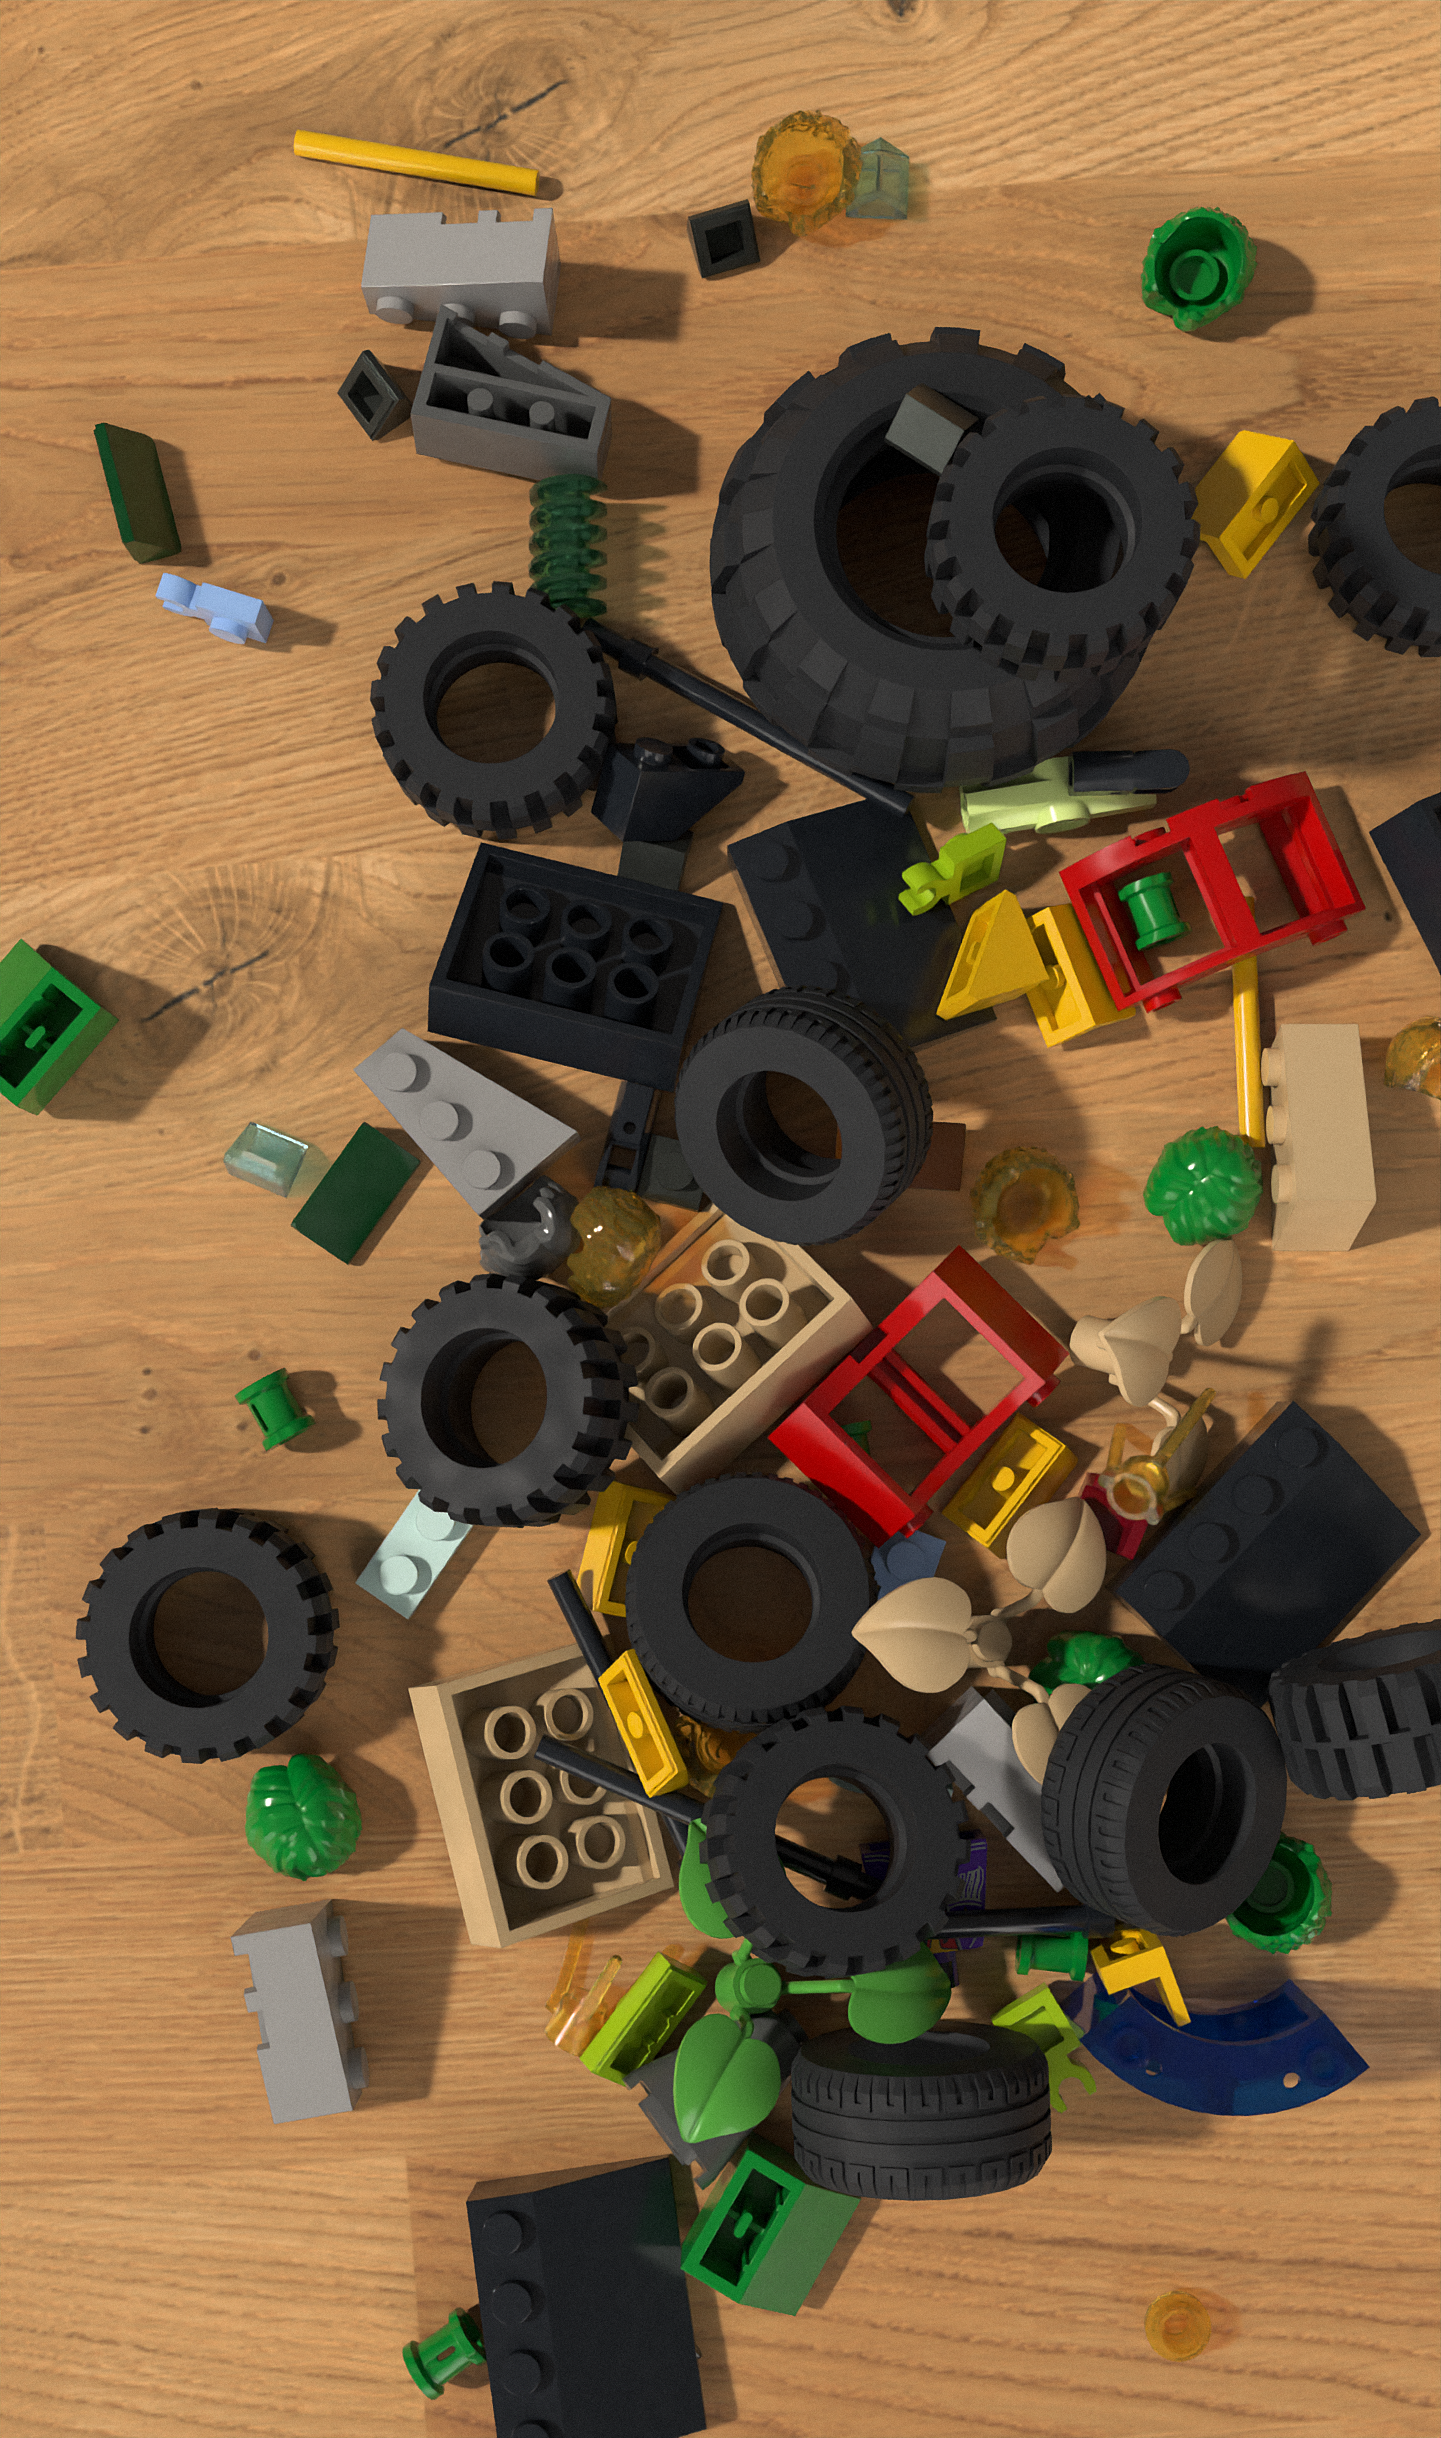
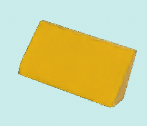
(1012, 1477)
(614, 1532)
(643, 1726)

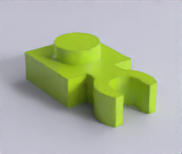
(962, 868)
(1043, 2020)

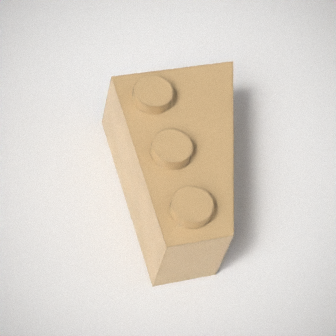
(1318, 1137)

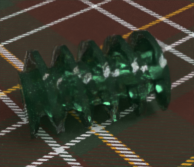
(564, 540)

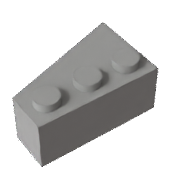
(482, 270)
(465, 1123)
(981, 1755)
(303, 2010)

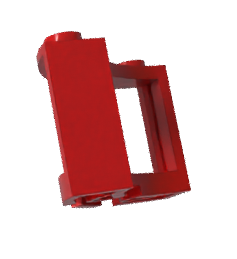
(1301, 848)
(846, 1470)

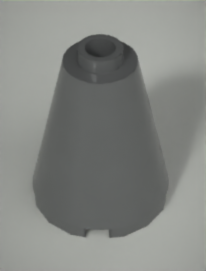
(777, 2030)

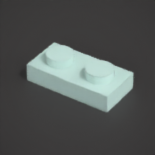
(412, 1557)

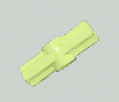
(1041, 802)

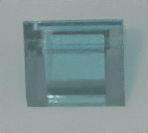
(882, 183)
(265, 1159)

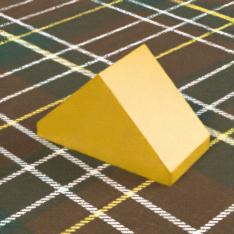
(994, 960)

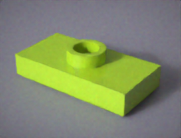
(644, 2018)

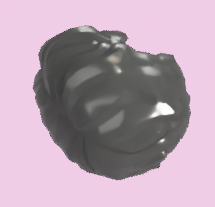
(530, 1233)

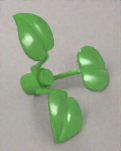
(733, 2081)

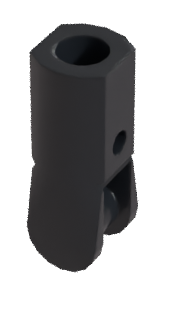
(1126, 772)
(630, 1130)

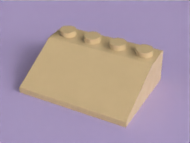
(726, 1343)
(520, 1834)

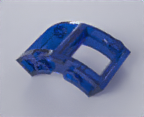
(1222, 2059)

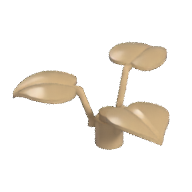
(1141, 1342)
(930, 1638)

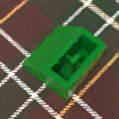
(44, 1028)
(765, 2229)

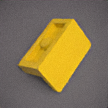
(1251, 498)
(1076, 993)
(1136, 1958)

